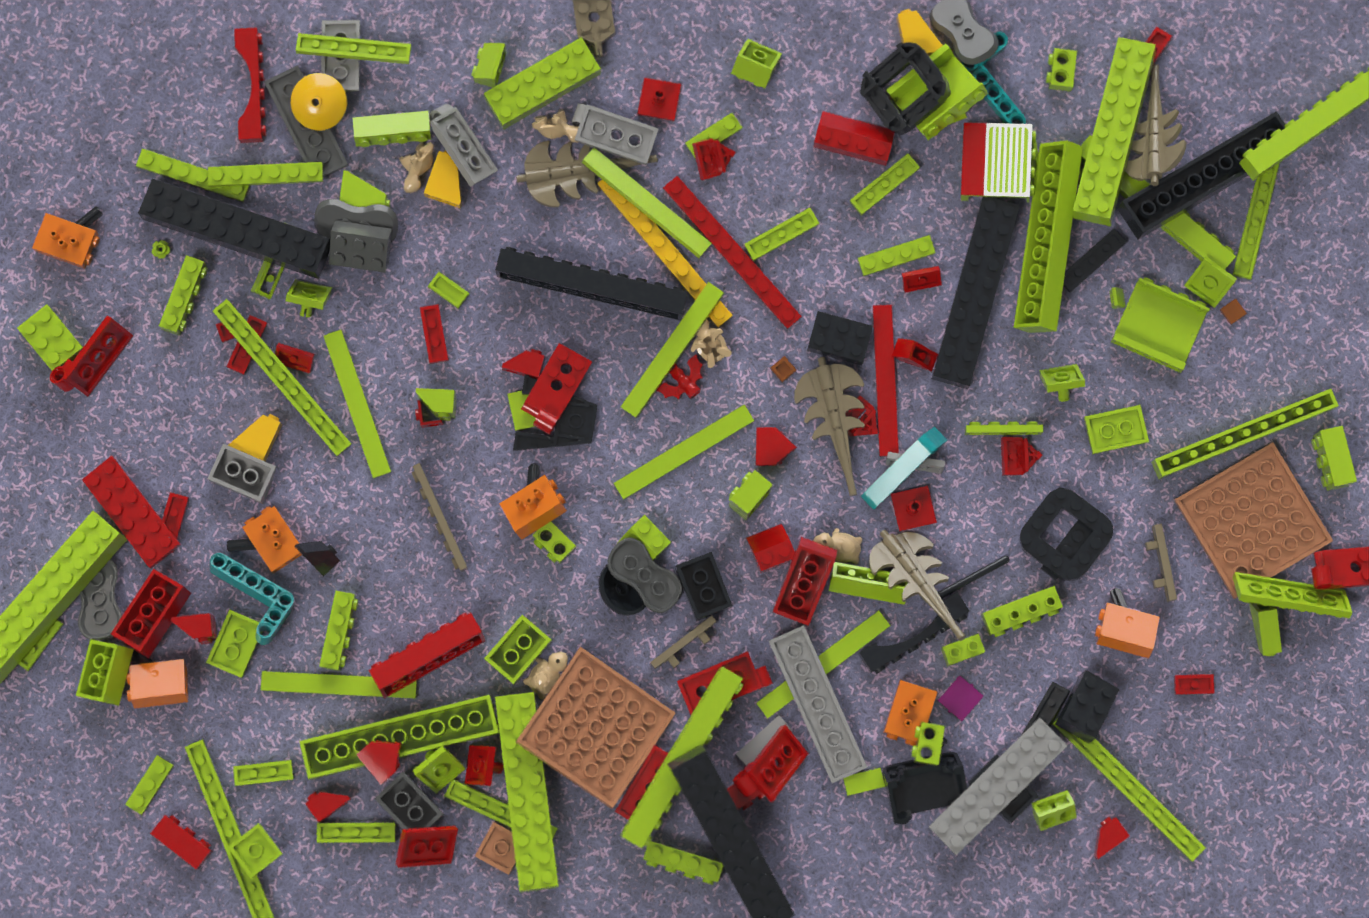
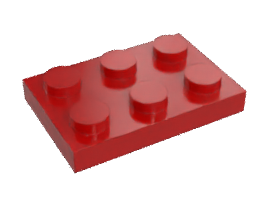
(426, 846)

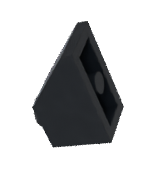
(319, 555)

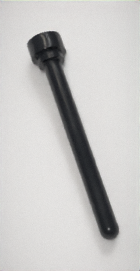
(974, 576)

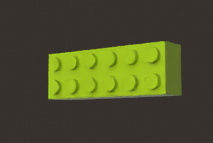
(542, 83)

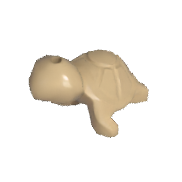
(555, 126)
(417, 165)
(710, 344)
(847, 546)
(546, 673)

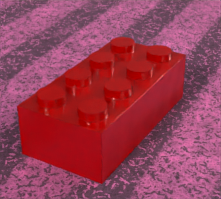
(805, 581)
(150, 613)

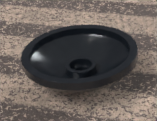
(624, 603)

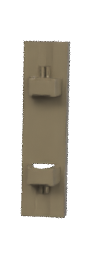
(1160, 546)
(699, 632)

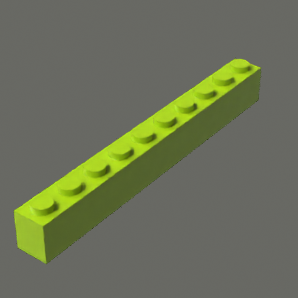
(1307, 127)
(1182, 228)
(1244, 434)

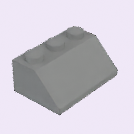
(242, 473)

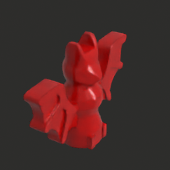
(686, 383)

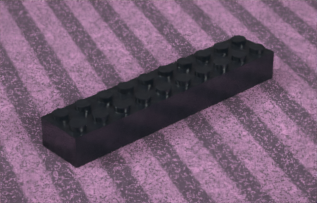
(1195, 180)
(235, 228)
(591, 284)
(975, 292)
(729, 835)

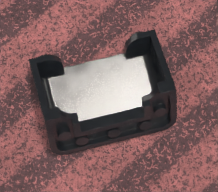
(923, 787)

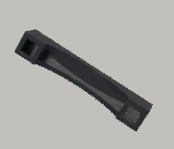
(877, 656)

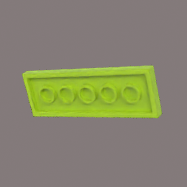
(1291, 595)

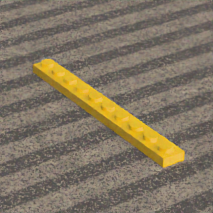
(664, 250)

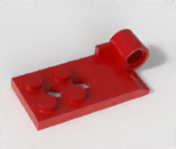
(84, 370)
(548, 404)
(1334, 568)
(741, 665)
(763, 771)
(638, 785)

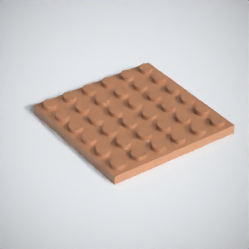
(1253, 518)
(595, 727)

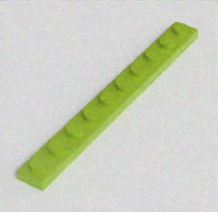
(281, 377)
(1137, 795)
(226, 826)

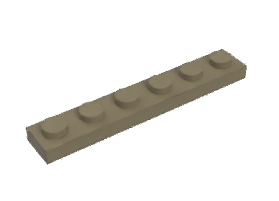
(435, 510)

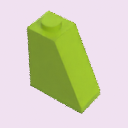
(360, 193)
(1266, 628)

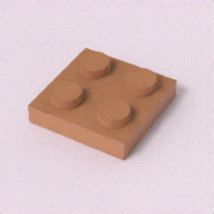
(498, 848)

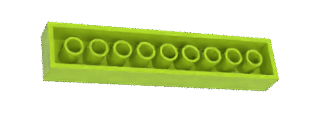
(1114, 131)
(1048, 237)
(55, 588)
(415, 732)
(695, 733)
(526, 797)

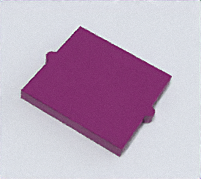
(960, 698)

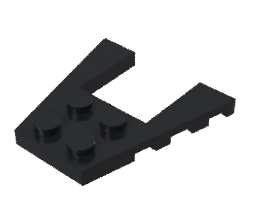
(573, 427)

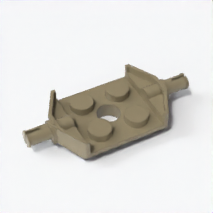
(594, 32)

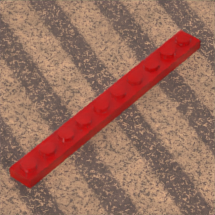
(732, 252)

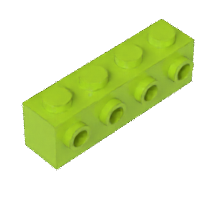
(391, 128)
(182, 295)
(862, 583)
(1022, 610)
(337, 631)
(679, 860)

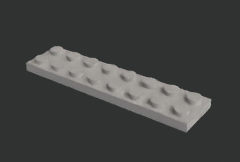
(818, 704)
(997, 786)

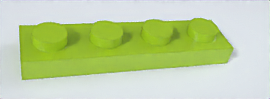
(884, 184)
(781, 234)
(896, 255)
(1011, 428)
(356, 832)

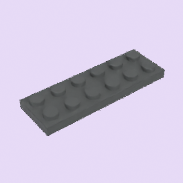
(311, 144)

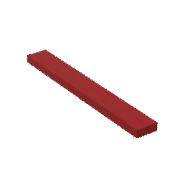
(885, 379)

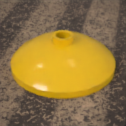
(331, 101)

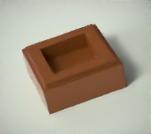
(1233, 311)
(783, 369)

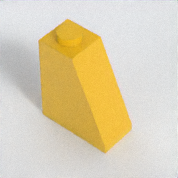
(915, 30)
(444, 181)
(258, 437)

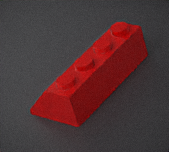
(854, 138)

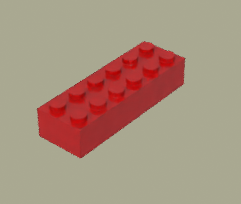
(427, 655)

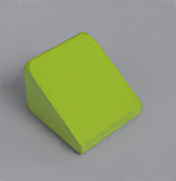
(1117, 298)

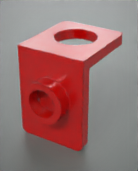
(419, 416)

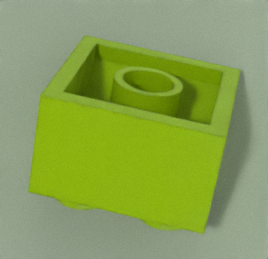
(756, 63)
(490, 64)
(439, 402)
(649, 536)

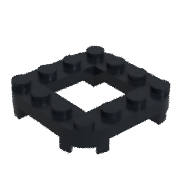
(888, 69)
(1048, 556)

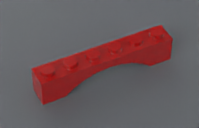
(251, 123)

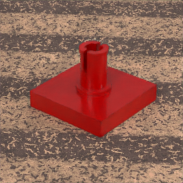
(659, 99)
(913, 508)
(481, 765)

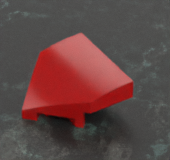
(711, 157)
(867, 418)
(772, 446)
(1017, 456)
(381, 759)

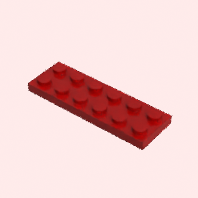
(131, 512)

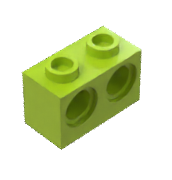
(1066, 70)
(557, 538)
(963, 650)
(933, 745)
(1054, 810)

